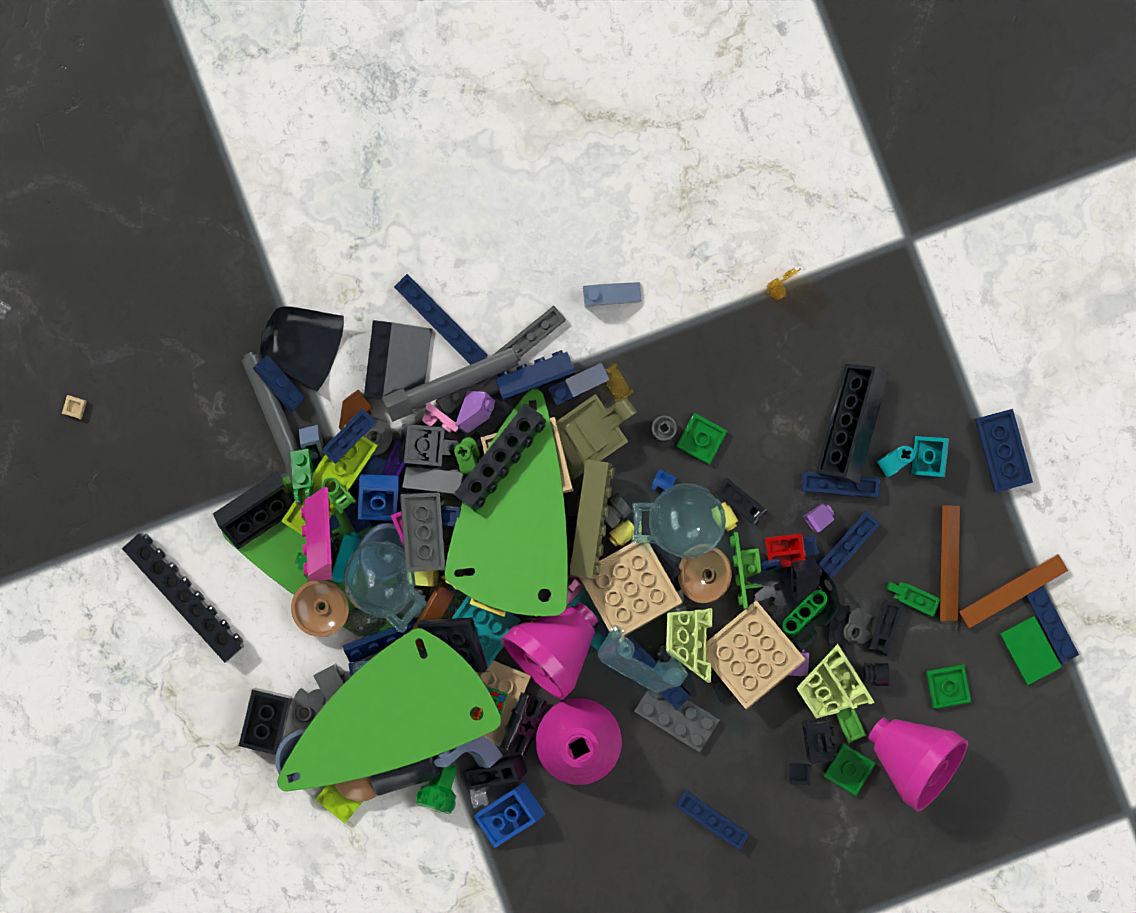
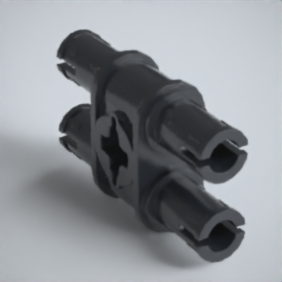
(516, 723)

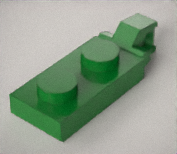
(915, 597)

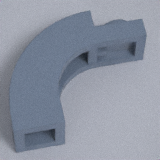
(481, 749)

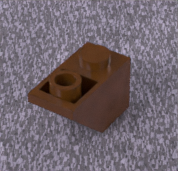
(352, 406)

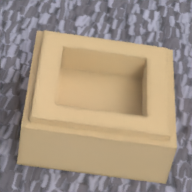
(74, 407)

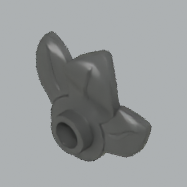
(856, 627)
(311, 701)

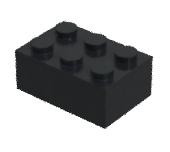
(265, 720)

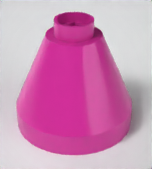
(553, 648)
(569, 722)
(917, 758)

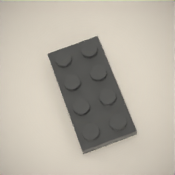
(422, 532)
(688, 723)

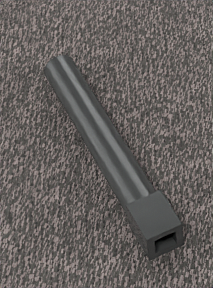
(401, 402)
(272, 411)

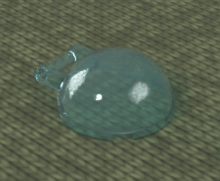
(682, 521)
(379, 585)

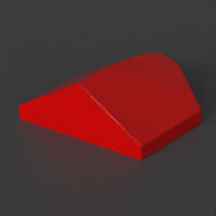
(786, 548)

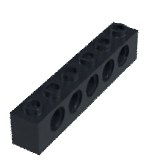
(500, 447)

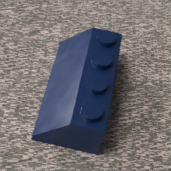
(536, 375)

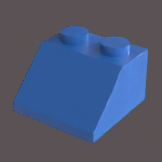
(377, 497)

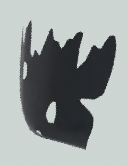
(787, 603)

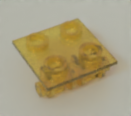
(776, 287)

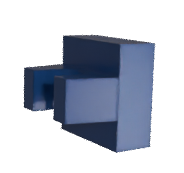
(663, 480)

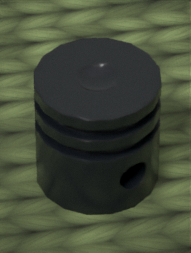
(876, 674)

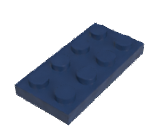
(1003, 450)

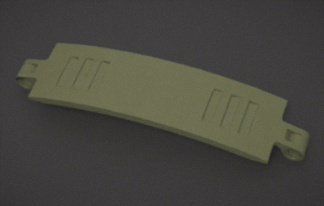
(585, 434)

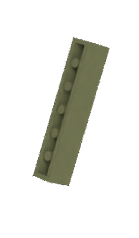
(591, 519)

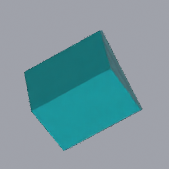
(930, 456)

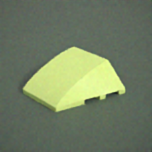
(688, 640)
(833, 686)

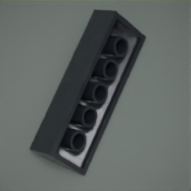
(852, 423)

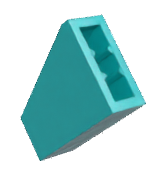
(348, 546)

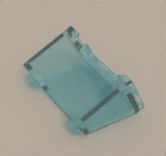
(618, 653)

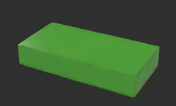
(850, 724)

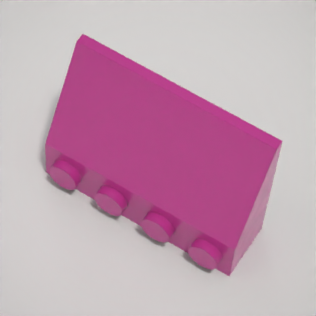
(317, 536)

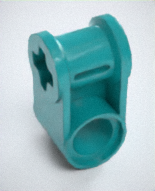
(893, 462)

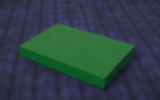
(1030, 650)

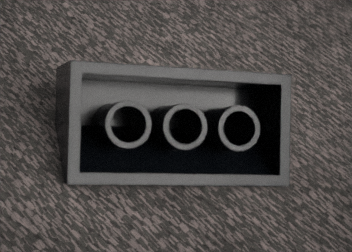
(255, 510)

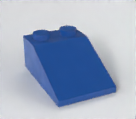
(509, 815)

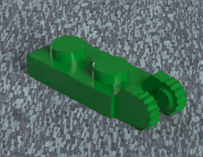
(302, 474)

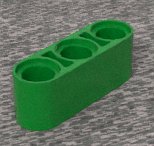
(808, 605)

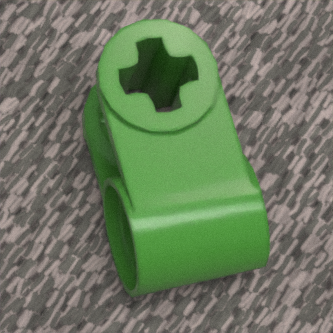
(467, 457)
(339, 495)

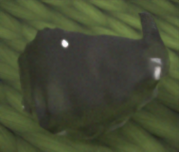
(363, 624)

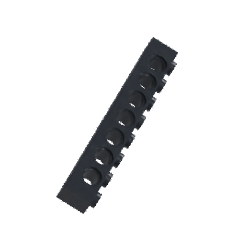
(160, 580)

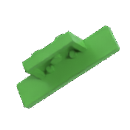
(747, 565)

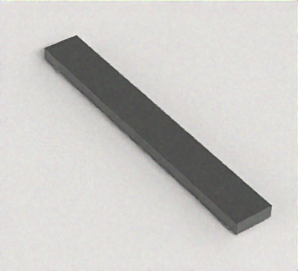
(522, 343)

